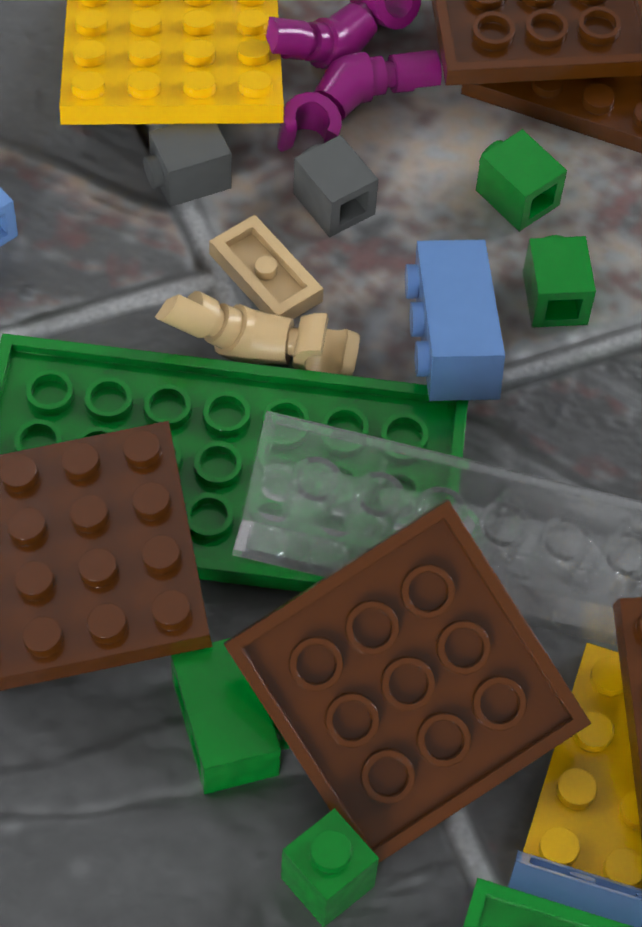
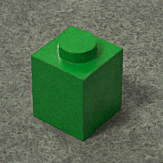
(520, 179)
(558, 281)
(329, 867)

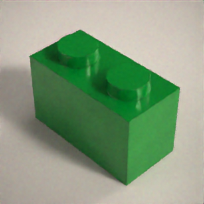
(224, 720)

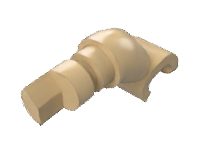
(263, 337)

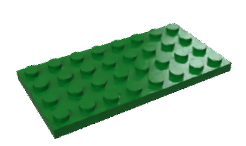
(215, 415)

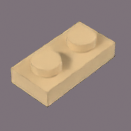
(265, 269)

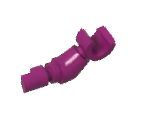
(340, 34)
(351, 82)

